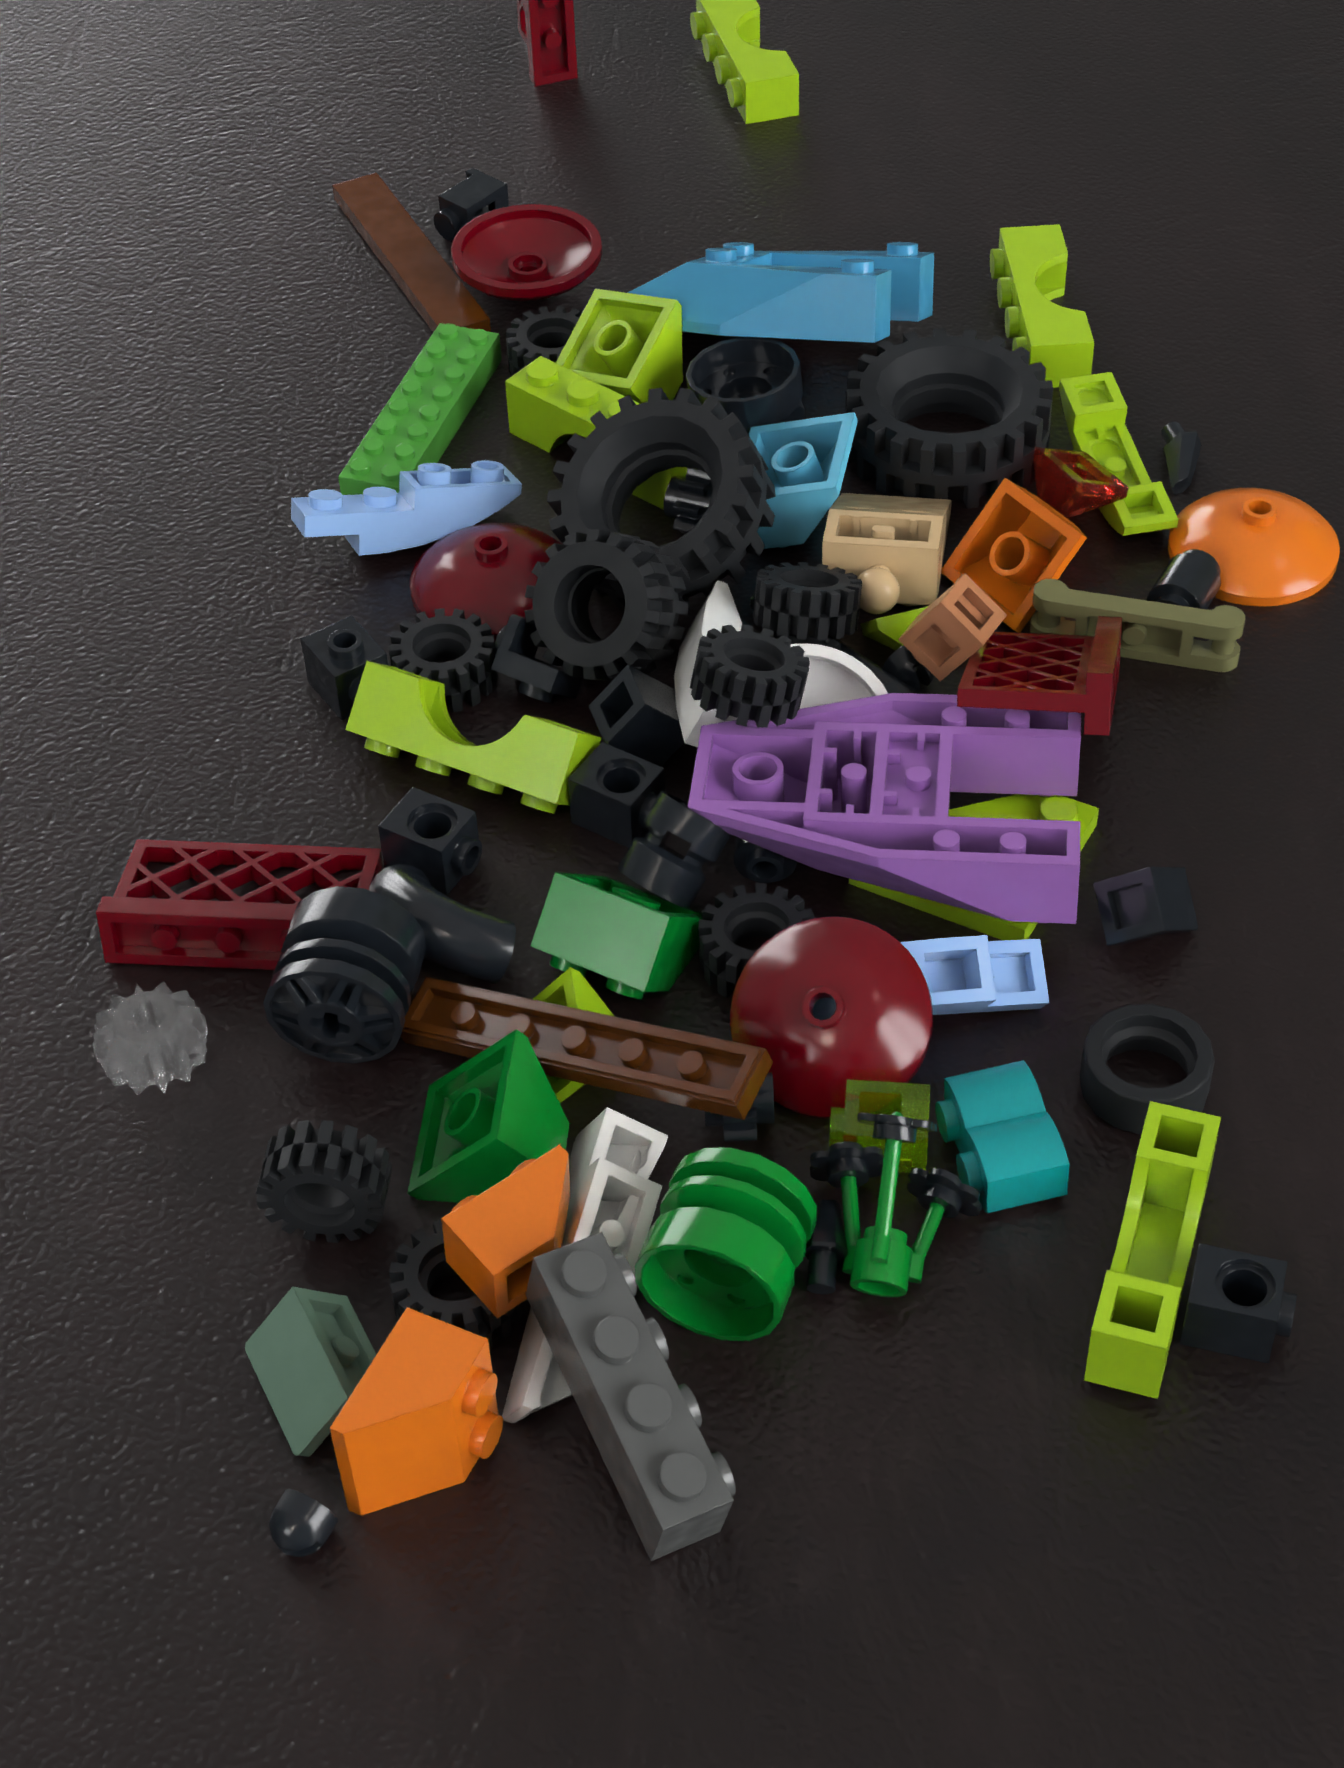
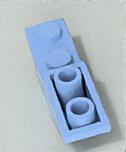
(424, 510)
(975, 975)

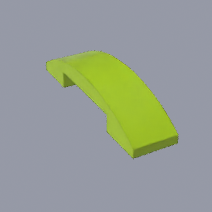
(1097, 426)

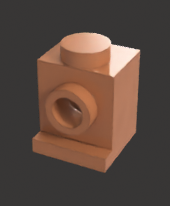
(952, 627)

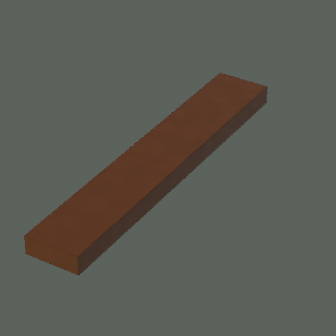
(408, 254)
(592, 1047)

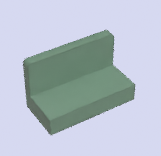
(309, 1362)

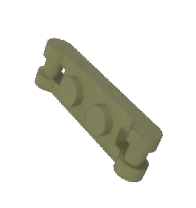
(1149, 628)

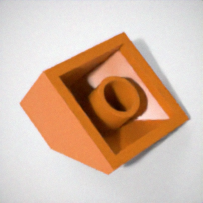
(1013, 548)

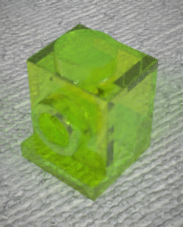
(882, 1098)

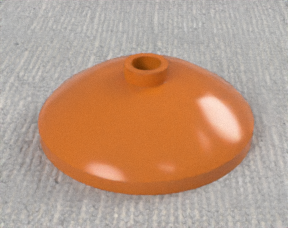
(1264, 542)

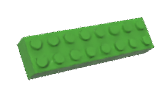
(424, 408)

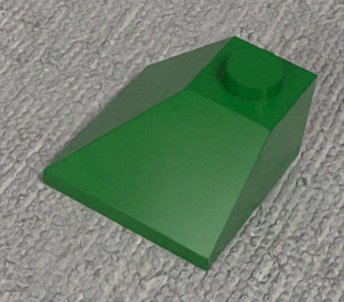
(485, 1122)

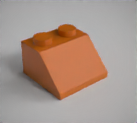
(417, 1415)

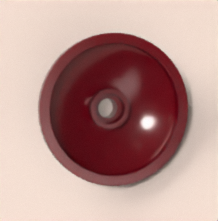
(526, 251)
(480, 572)
(878, 1021)

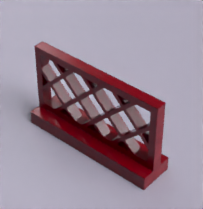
(550, 39)
(1048, 674)
(225, 932)

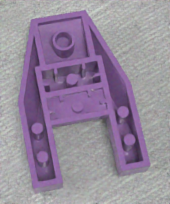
(869, 791)

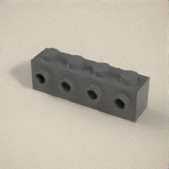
(629, 1396)

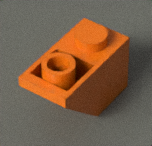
(501, 1230)

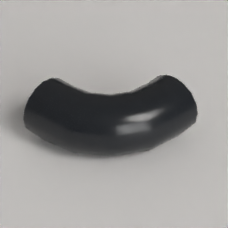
(453, 932)

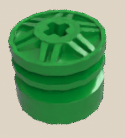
(726, 1244)

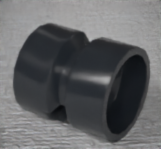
(664, 869)

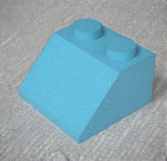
(807, 472)

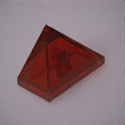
(1074, 481)

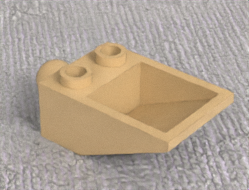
(889, 545)

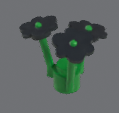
(882, 1260)

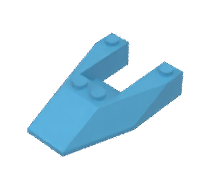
(800, 292)

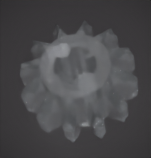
(150, 1038)

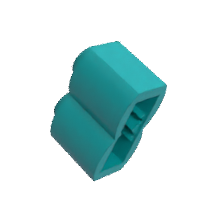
(1003, 1136)

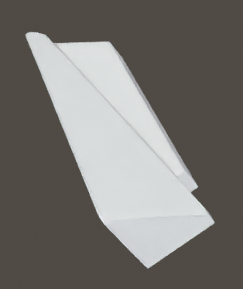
(608, 1196)

